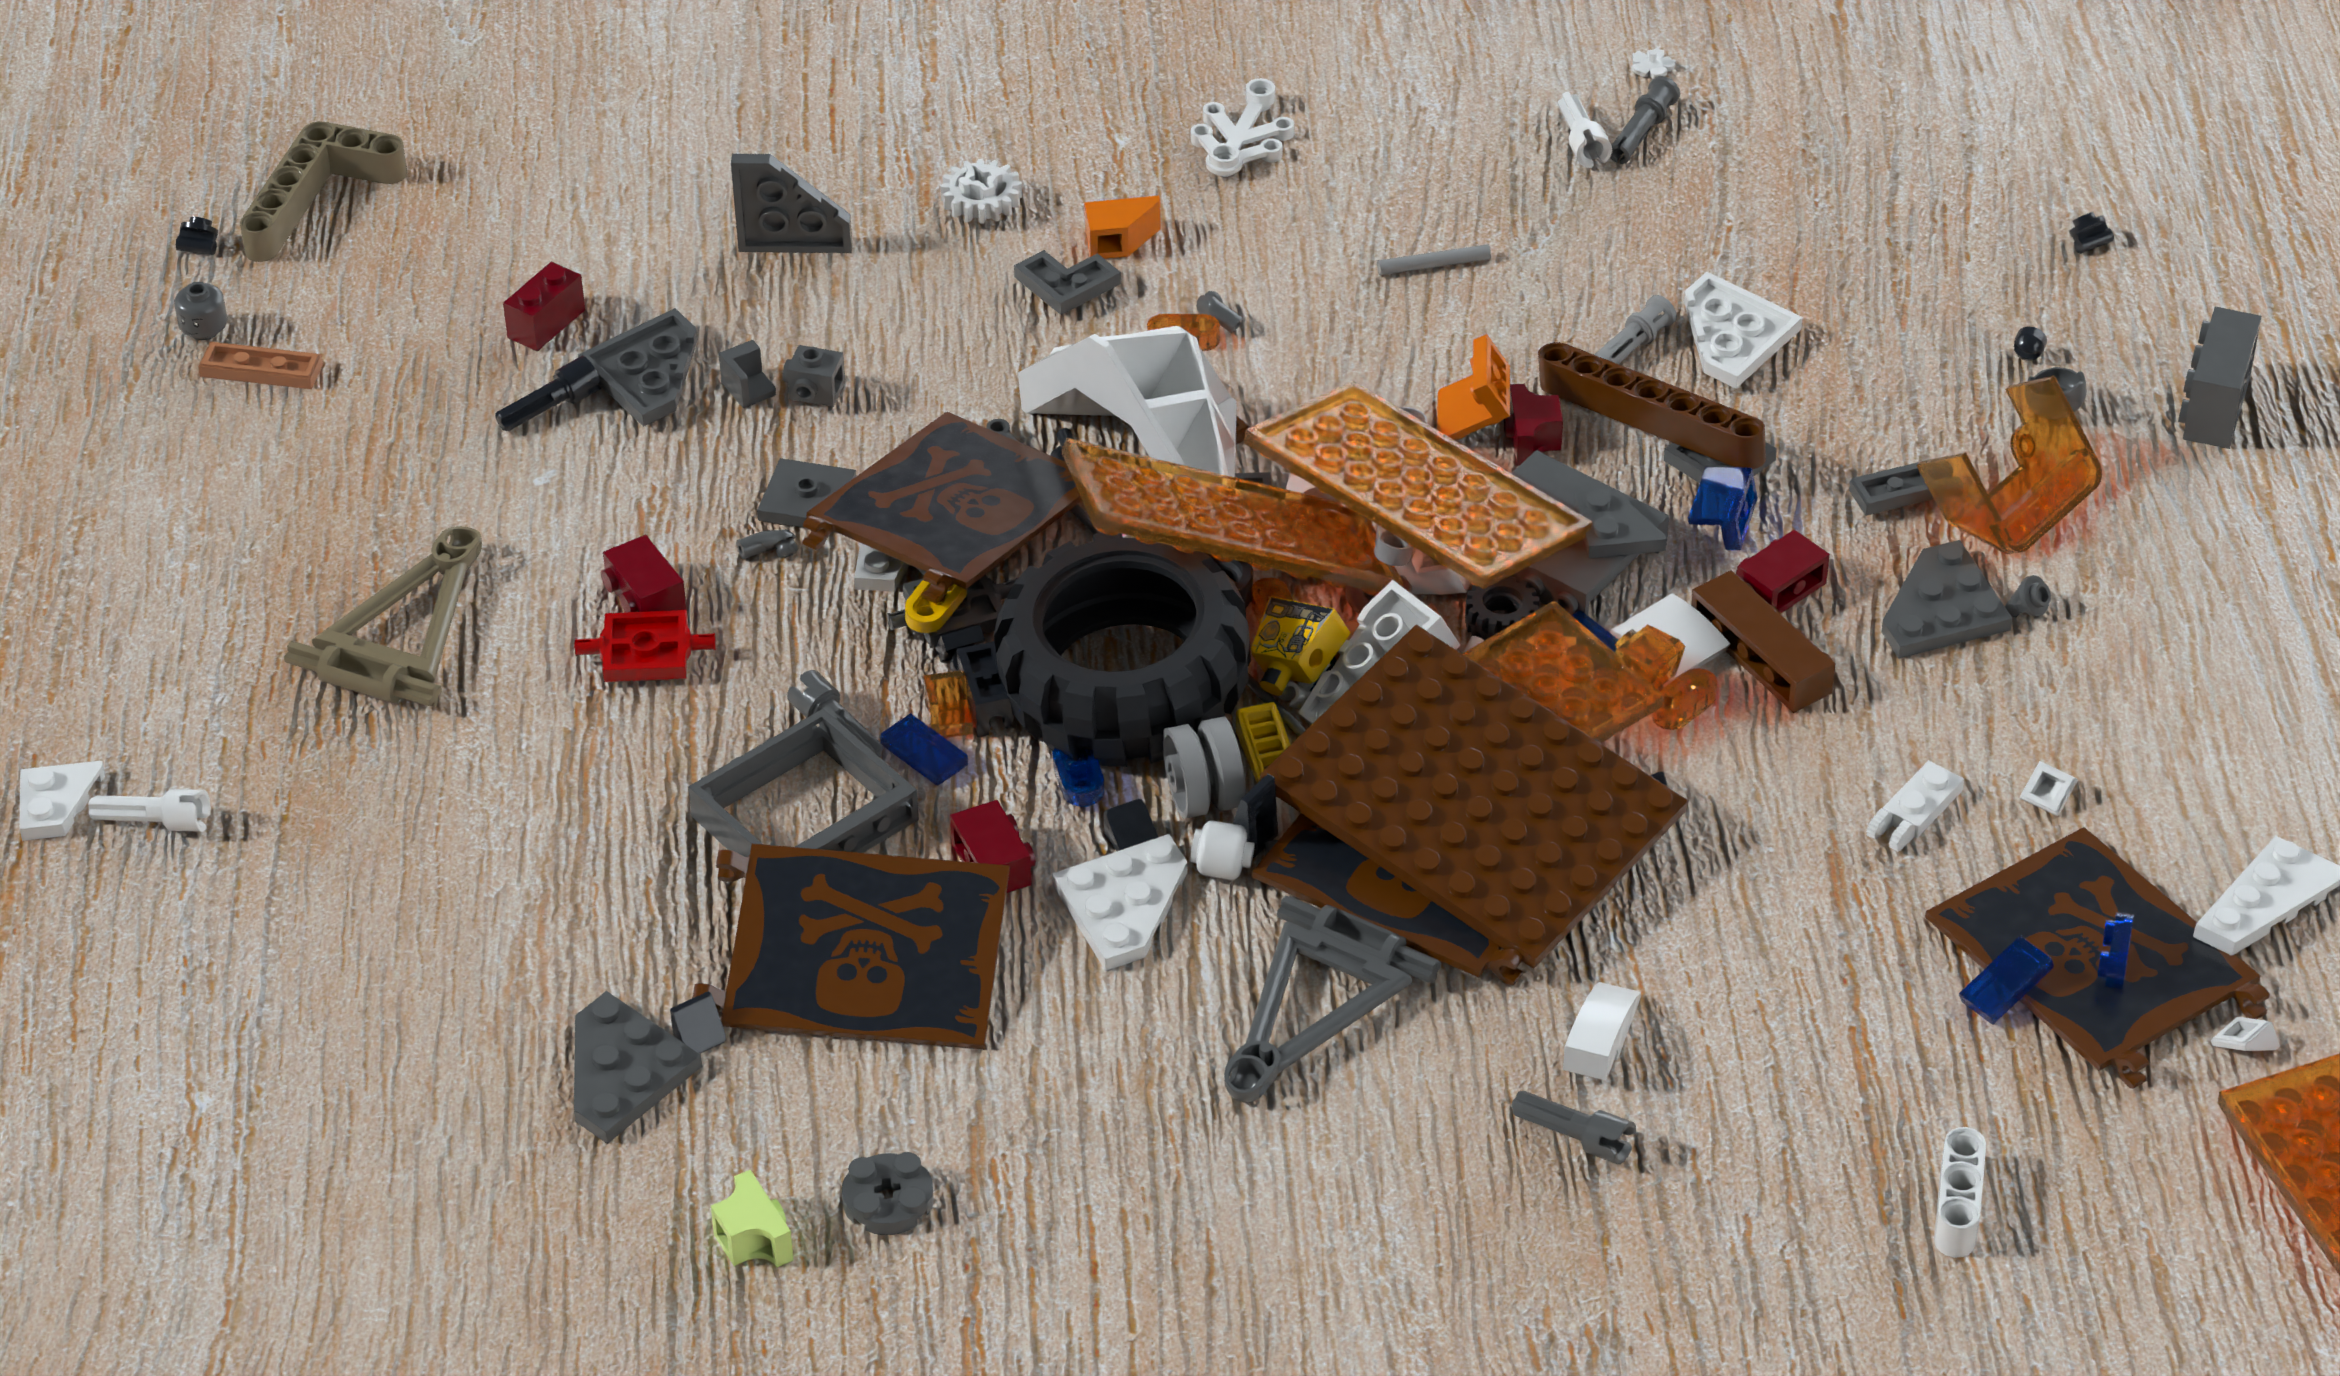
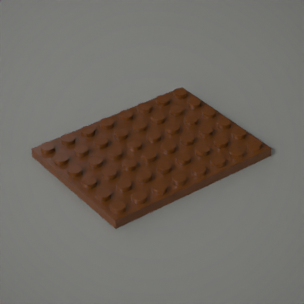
(1474, 794)

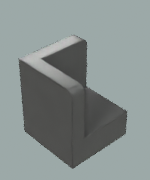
(743, 374)

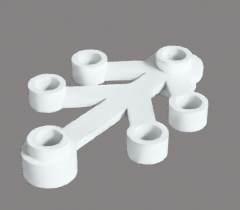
(1227, 158)

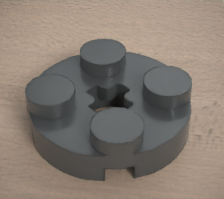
(882, 1172)

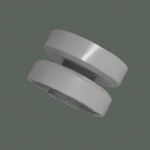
(1203, 767)

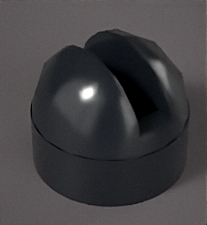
(2029, 343)

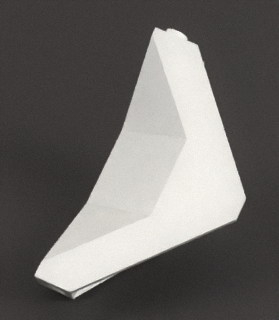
(1152, 383)

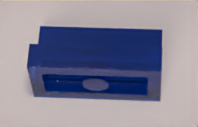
(1725, 499)

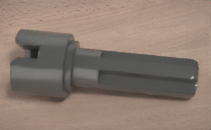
(822, 695)
(1597, 1132)

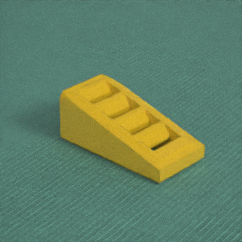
(1257, 723)

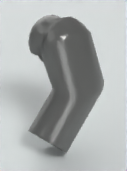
(1212, 305)

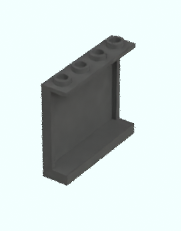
(1569, 574)

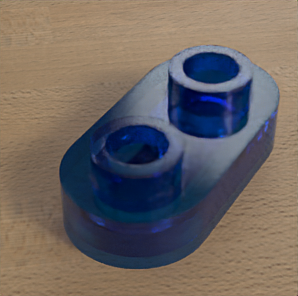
(1081, 780)
(2118, 937)

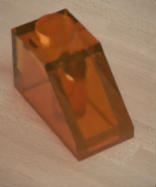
(1651, 654)

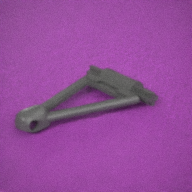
(1339, 942)

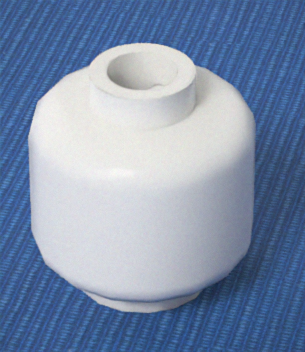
(1221, 850)

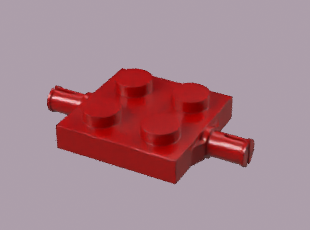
(645, 645)

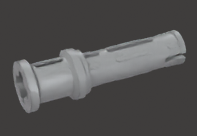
(1639, 329)

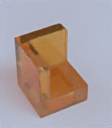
(947, 704)

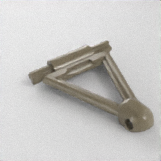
(382, 669)

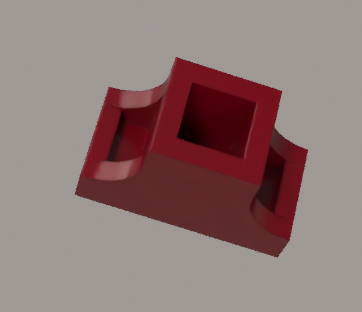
(1533, 422)

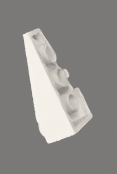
(1380, 627)

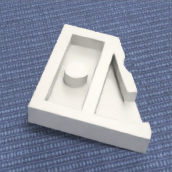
(54, 796)

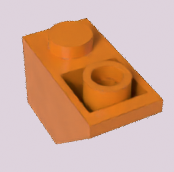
(1121, 225)

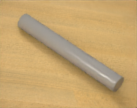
(1433, 259)

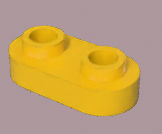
(927, 616)

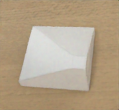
(2048, 788)
(2247, 1035)

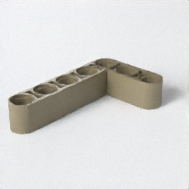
(302, 172)

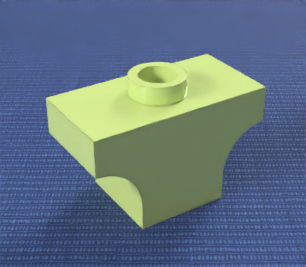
(752, 1224)

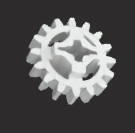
(981, 191)

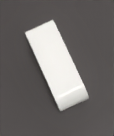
(1960, 1192)

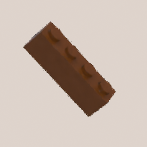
(1765, 642)

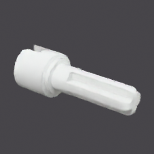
(1586, 136)
(176, 809)

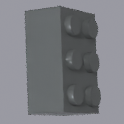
(2219, 377)

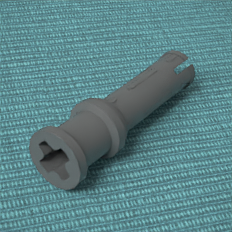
(1649, 110)

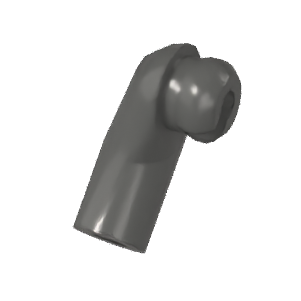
(766, 540)

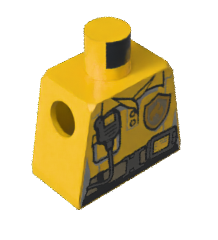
(1296, 642)

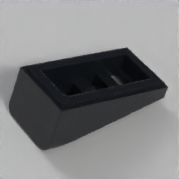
(1259, 813)

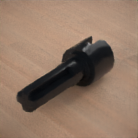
(569, 384)

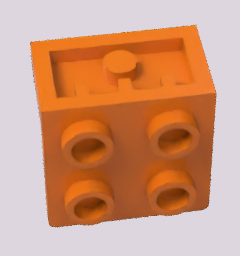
(1477, 399)

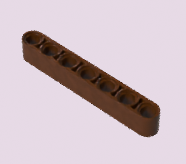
(1652, 405)

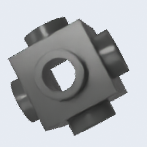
(815, 375)

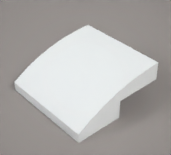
(1683, 622)

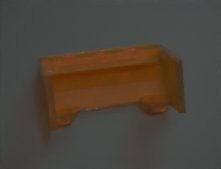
(2051, 480)

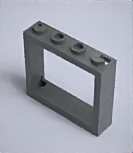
(858, 832)

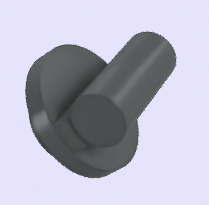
(2030, 597)

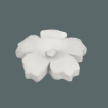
(1652, 63)

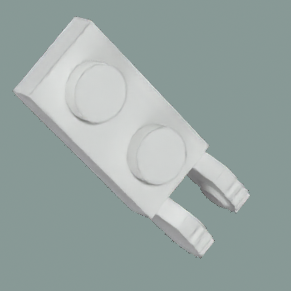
(1916, 805)

